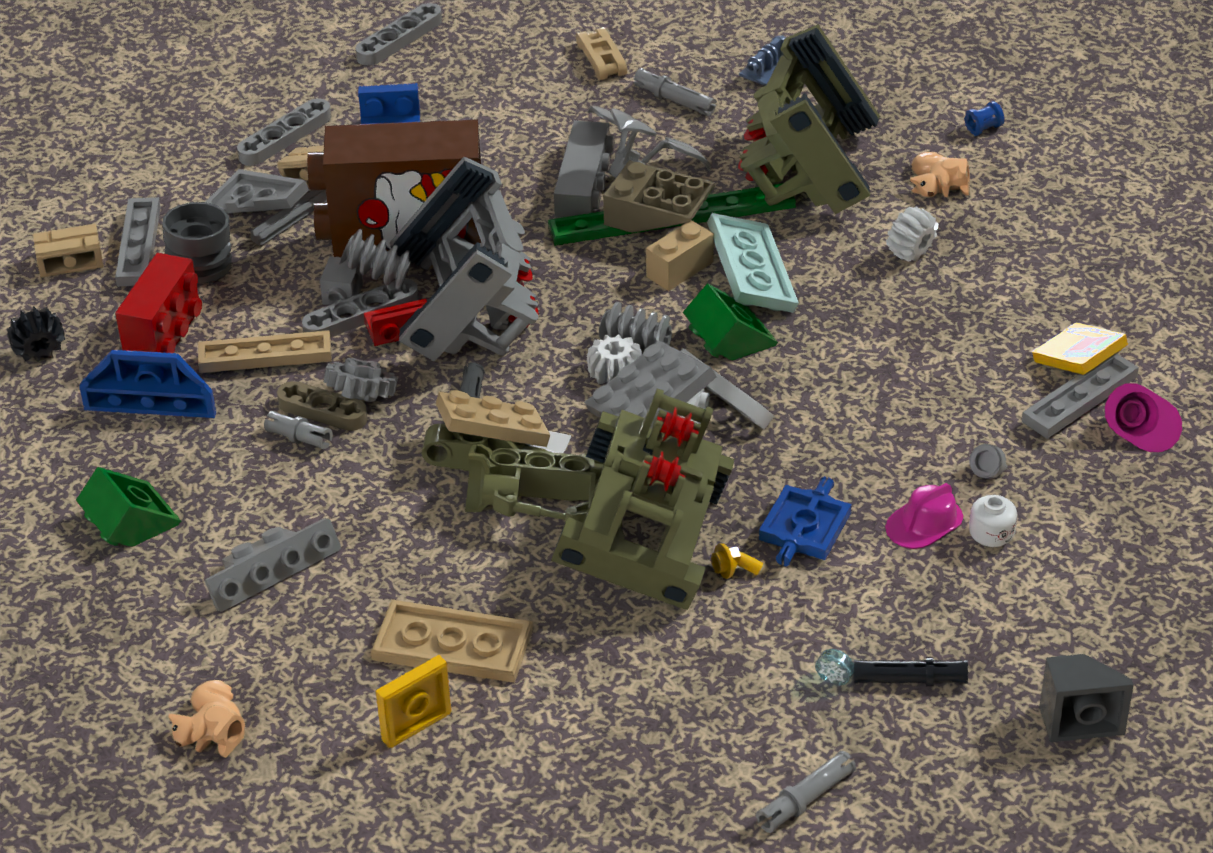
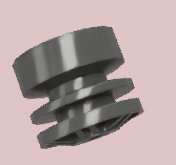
(201, 234)

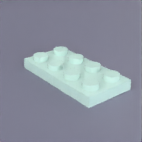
(752, 263)

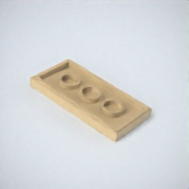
(465, 639)

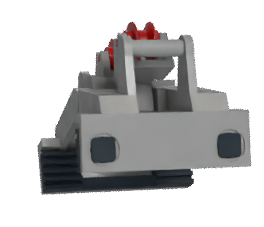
(468, 273)

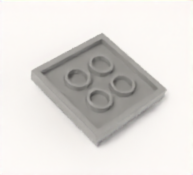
(636, 383)

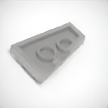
(258, 192)

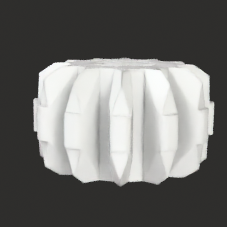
(912, 234)
(610, 356)

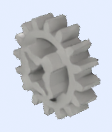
(360, 379)

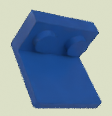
(389, 103)

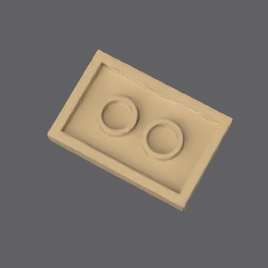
(492, 418)

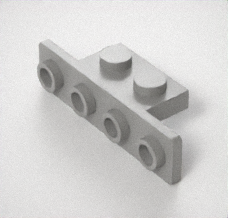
(269, 561)

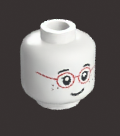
(993, 520)

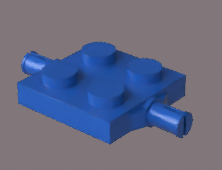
(805, 521)

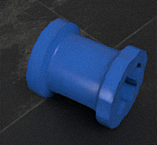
(984, 118)

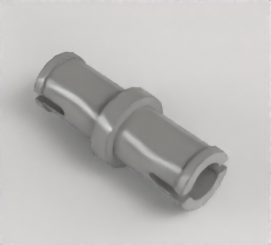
(298, 430)

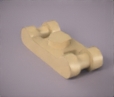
(600, 51)

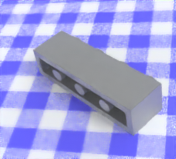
(583, 169)

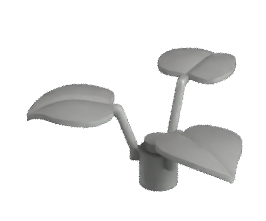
(625, 153)

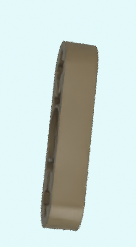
(302, 398)

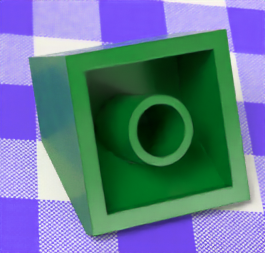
(726, 325)
(125, 508)

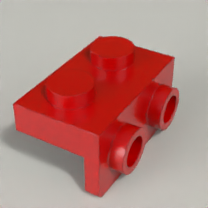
(386, 323)

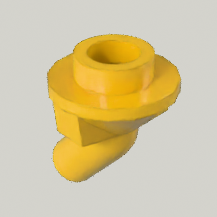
(726, 559)

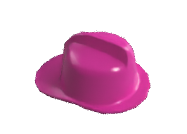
(1143, 418)
(925, 517)

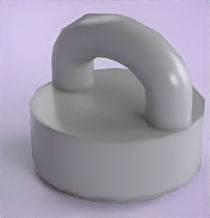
(988, 461)

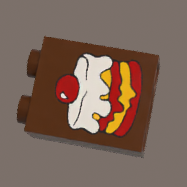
(384, 175)

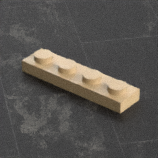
(264, 351)

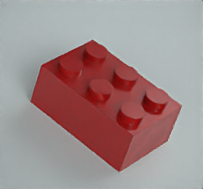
(159, 306)

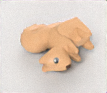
(939, 174)
(215, 719)

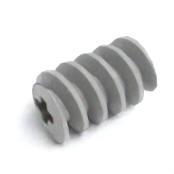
(376, 258)
(640, 329)

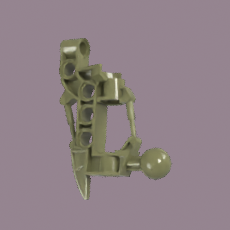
(510, 469)

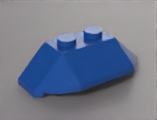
(147, 385)

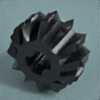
(35, 334)

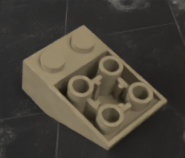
(652, 198)

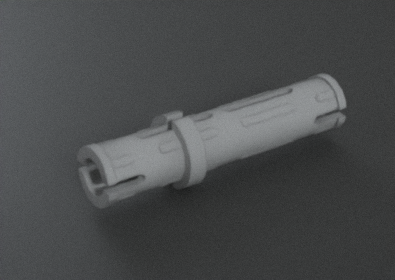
(665, 88)
(794, 800)

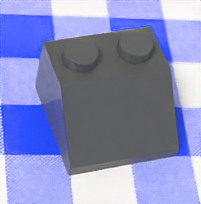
(1083, 699)

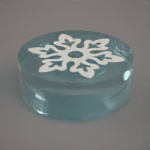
(834, 667)

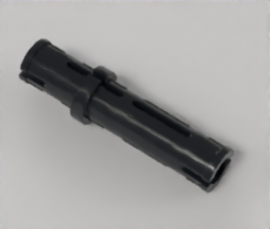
(905, 671)

